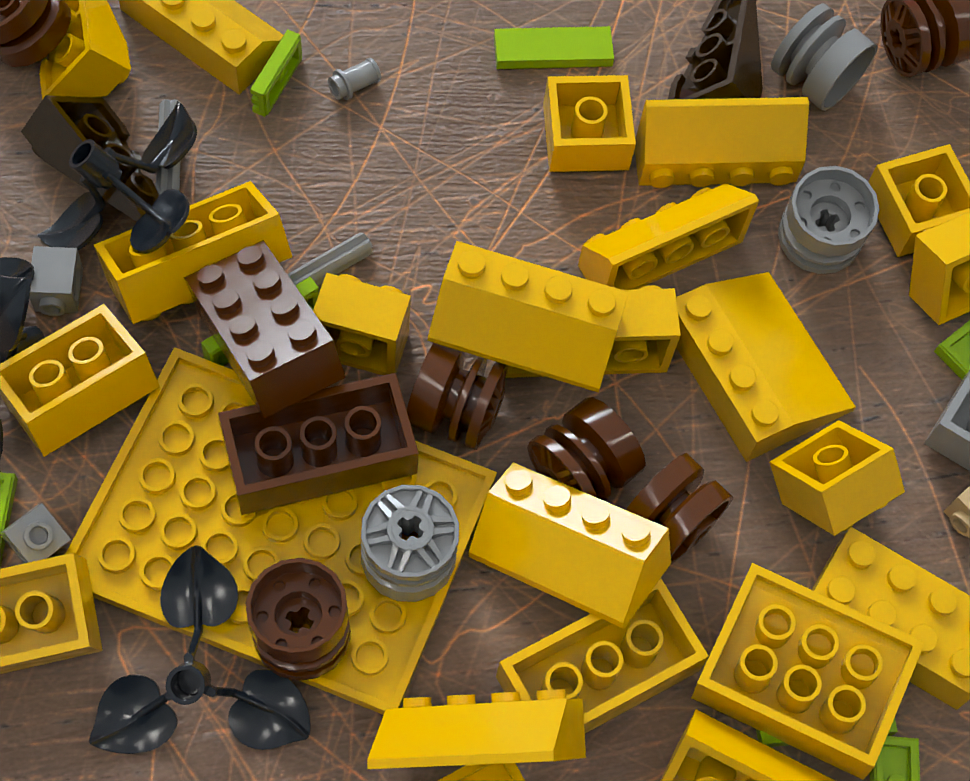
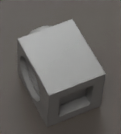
(56, 280)
(35, 535)

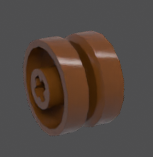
(31, 29)
(676, 504)

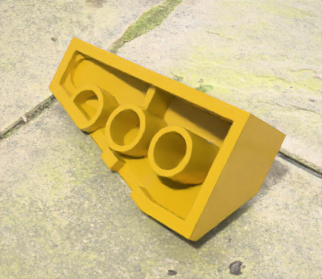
(90, 55)

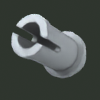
(353, 79)

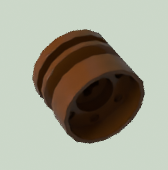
(925, 34)
(456, 394)
(589, 450)
(287, 598)

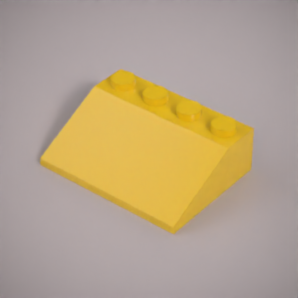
(757, 363)
(809, 671)

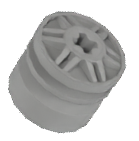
(823, 56)
(828, 219)
(415, 566)

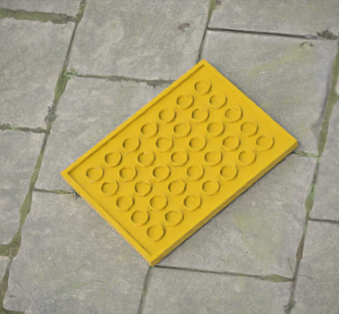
(178, 492)

